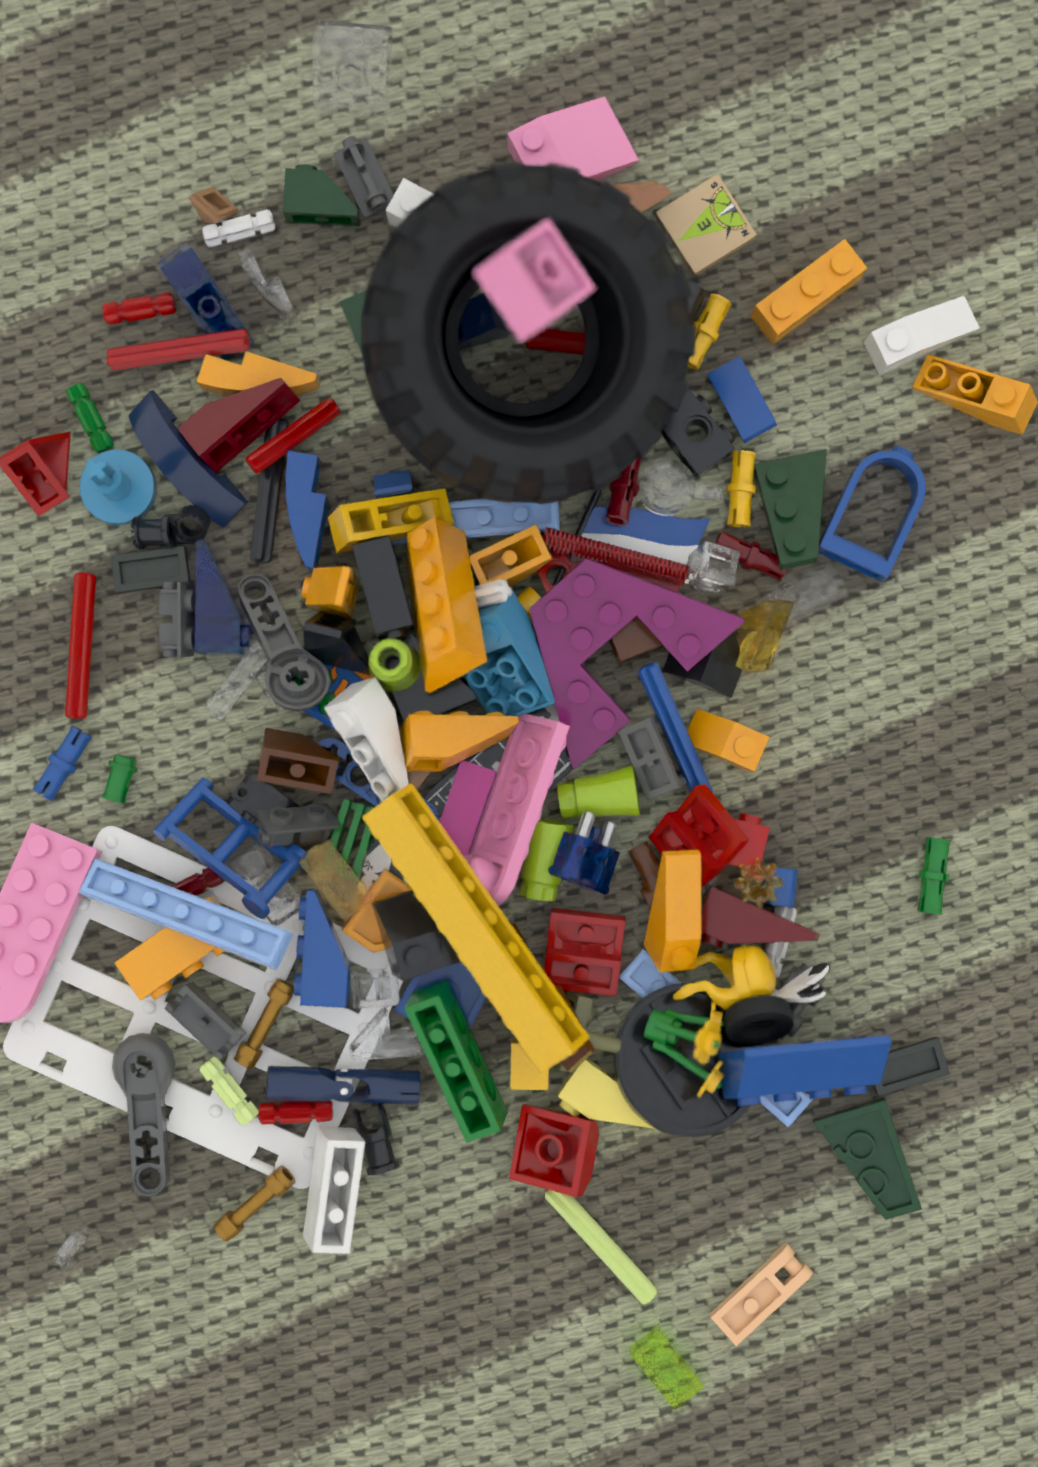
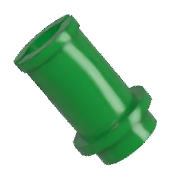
(119, 778)

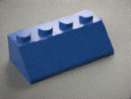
(803, 1068)

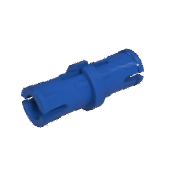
(62, 763)

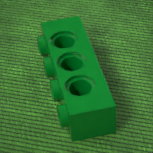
(456, 1061)

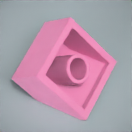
(534, 280)

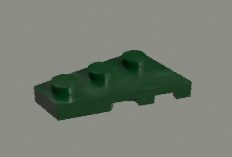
(792, 504)
(872, 1152)

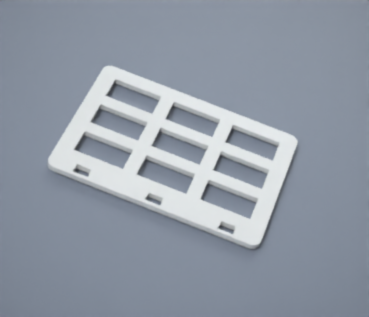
(194, 1113)

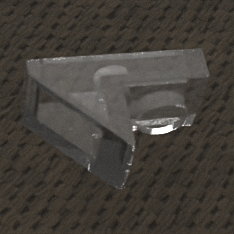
(377, 1043)

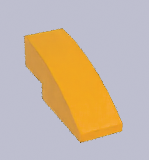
(230, 378)

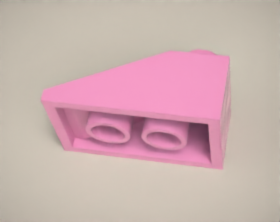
(575, 137)

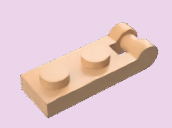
(760, 1295)

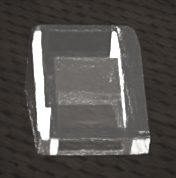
(374, 988)

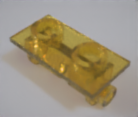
(336, 880)

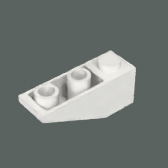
(372, 734)

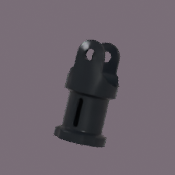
(377, 1144)

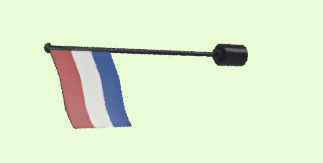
(646, 531)

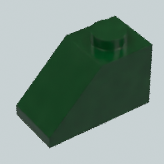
(316, 199)

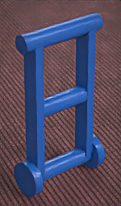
(254, 900)

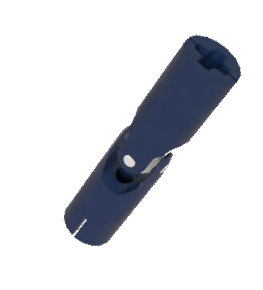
(323, 1084)

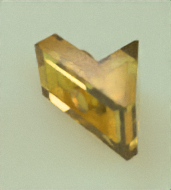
(764, 627)

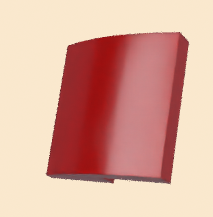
(703, 826)
(584, 951)

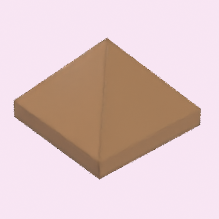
(212, 206)

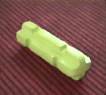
(229, 1091)

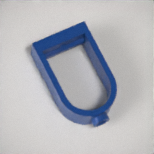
(858, 556)

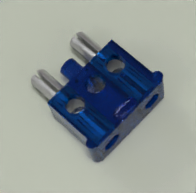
(587, 856)

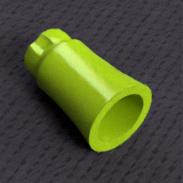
(404, 674)
(602, 794)
(543, 846)

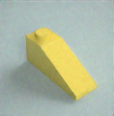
(596, 1096)

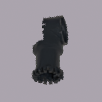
(170, 529)

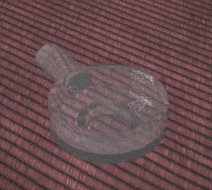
(669, 487)

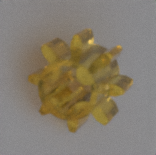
(758, 873)

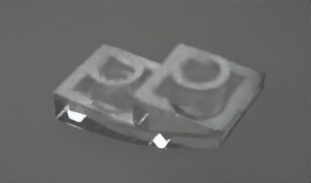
(257, 868)

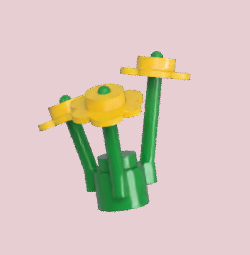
(665, 1029)

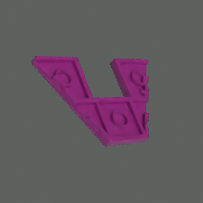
(586, 613)

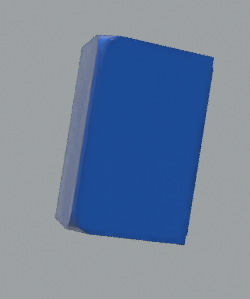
(393, 484)

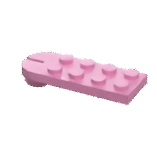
(515, 803)
(36, 913)

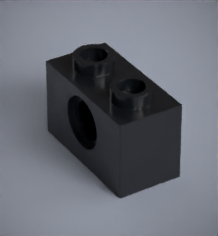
(697, 455)

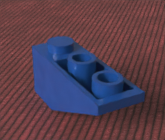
(324, 964)

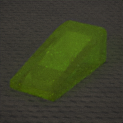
(666, 1367)

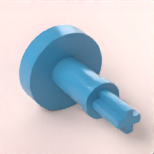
(117, 487)

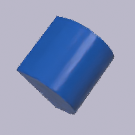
(787, 893)

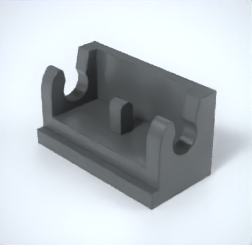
(650, 758)
(205, 1020)

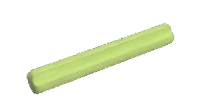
(603, 1245)

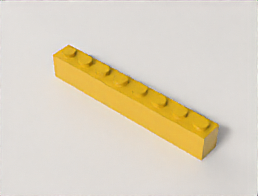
(476, 928)

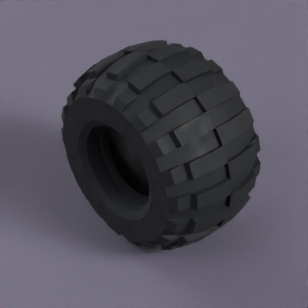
(632, 323)

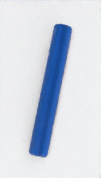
(673, 726)

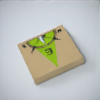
(705, 225)

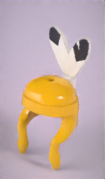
(753, 975)

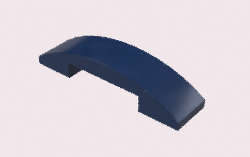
(180, 462)

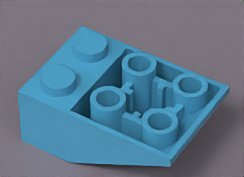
(514, 673)

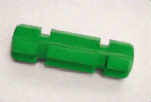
(89, 418)

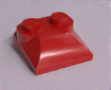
(554, 1150)

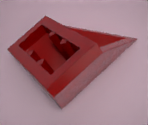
(40, 470)

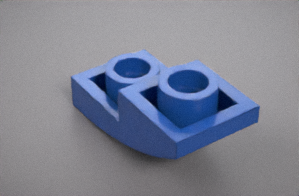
(742, 399)

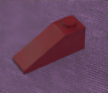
(233, 422)
(734, 922)

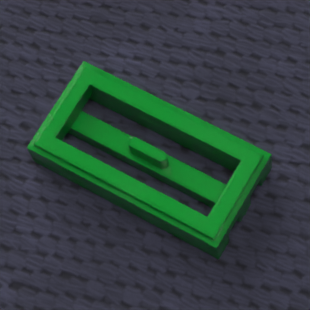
(337, 835)

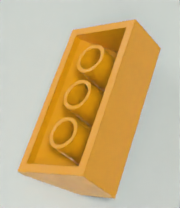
(443, 603)

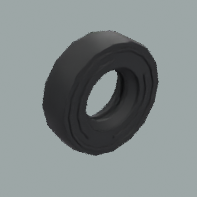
(771, 1010)

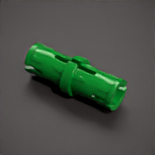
(933, 875)

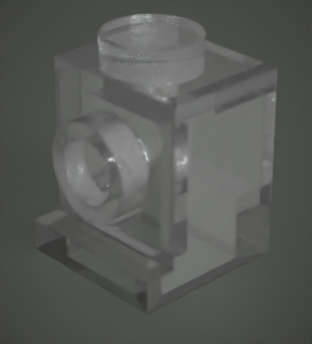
(709, 574)

